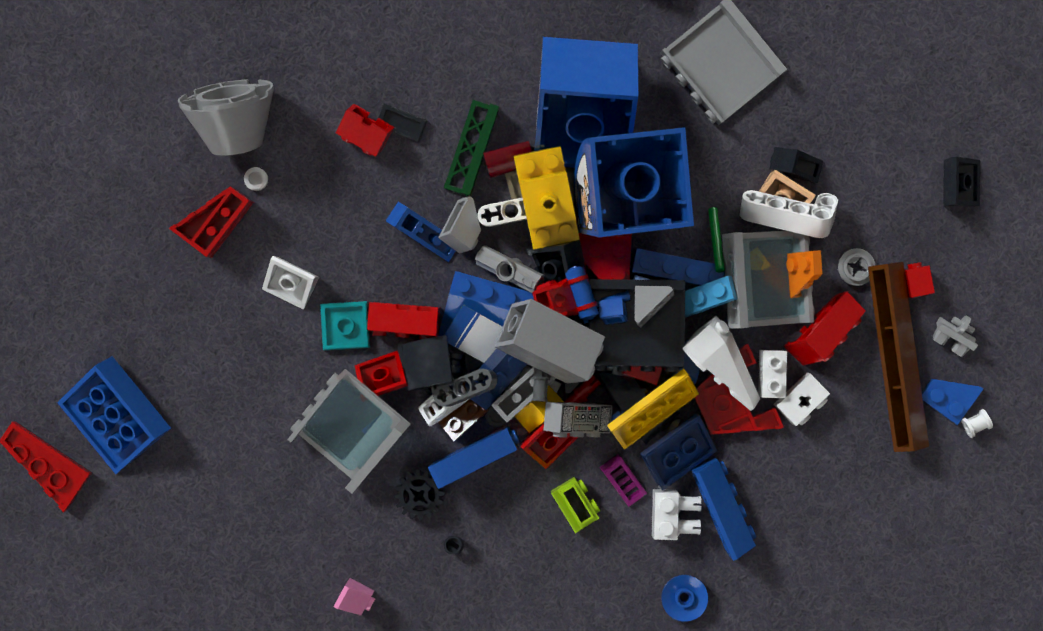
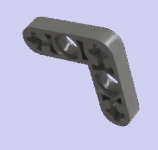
(475, 389)

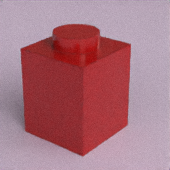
(918, 280)

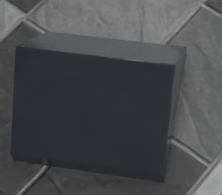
(961, 182)

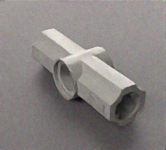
(498, 264)

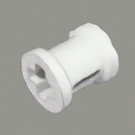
(977, 423)

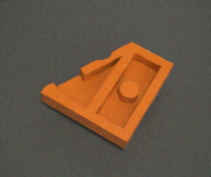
(803, 270)

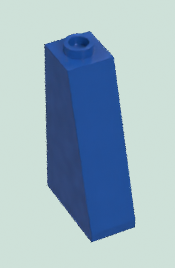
(473, 456)

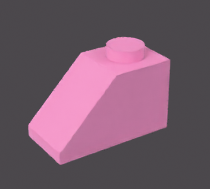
(355, 598)

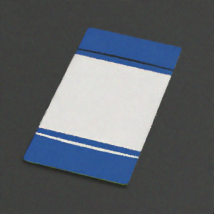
(474, 334)

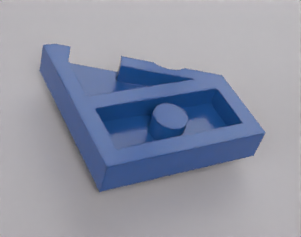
(950, 398)

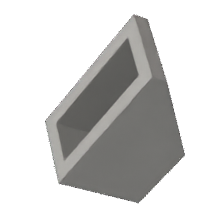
(462, 226)

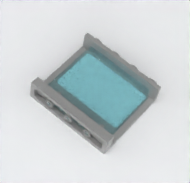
(762, 279)
(350, 426)

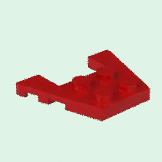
(725, 413)

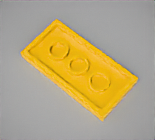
(653, 409)

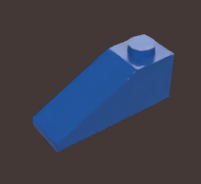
(419, 230)

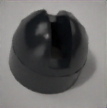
(451, 549)

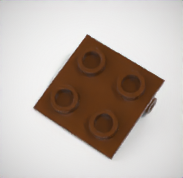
(461, 419)

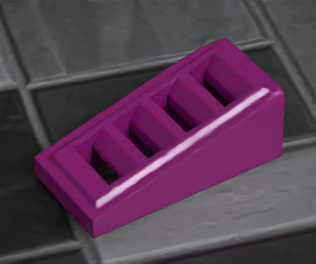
(611, 465)

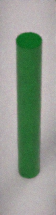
(716, 240)

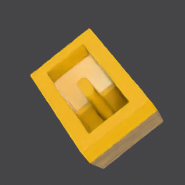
(534, 412)

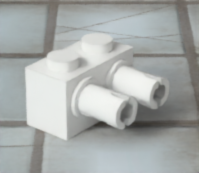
(665, 519)

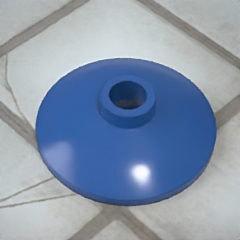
(690, 608)

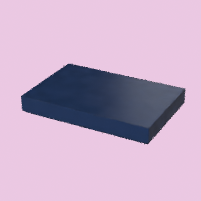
(678, 451)

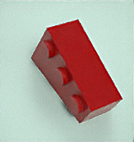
(214, 221)
(403, 320)
(827, 330)

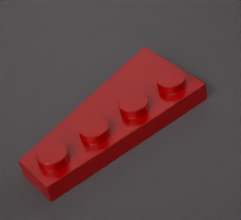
(48, 466)

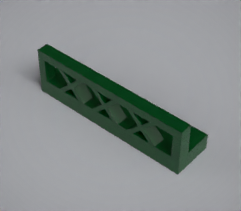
(481, 146)

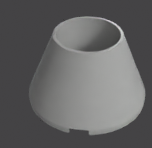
(230, 114)

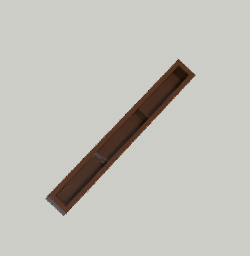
(898, 357)

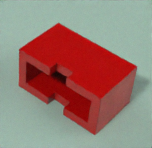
(363, 131)

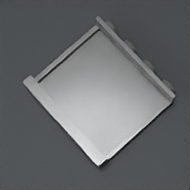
(722, 61)

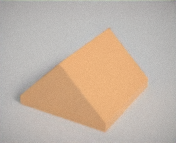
(782, 186)

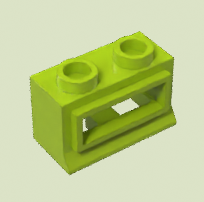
(566, 508)

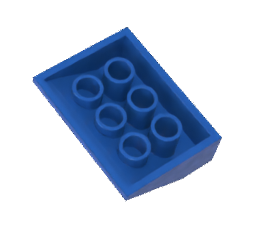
(482, 296)
(113, 414)

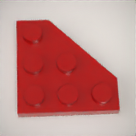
(607, 256)

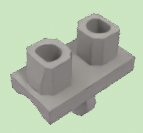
(964, 341)

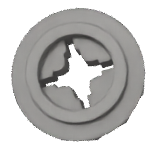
(846, 271)

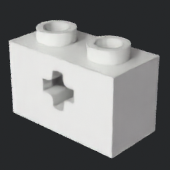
(772, 373)
(807, 387)

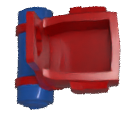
(569, 296)

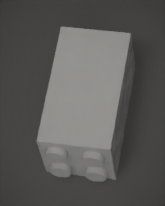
(550, 341)

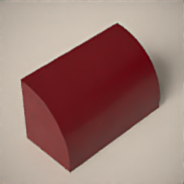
(502, 159)

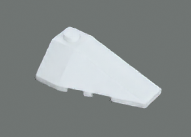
(716, 350)

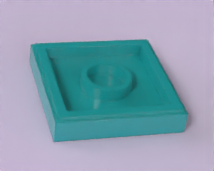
(345, 325)

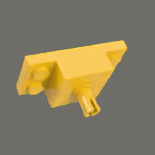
(546, 197)

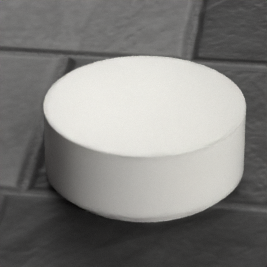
(256, 179)

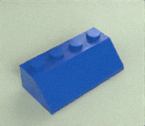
(723, 508)

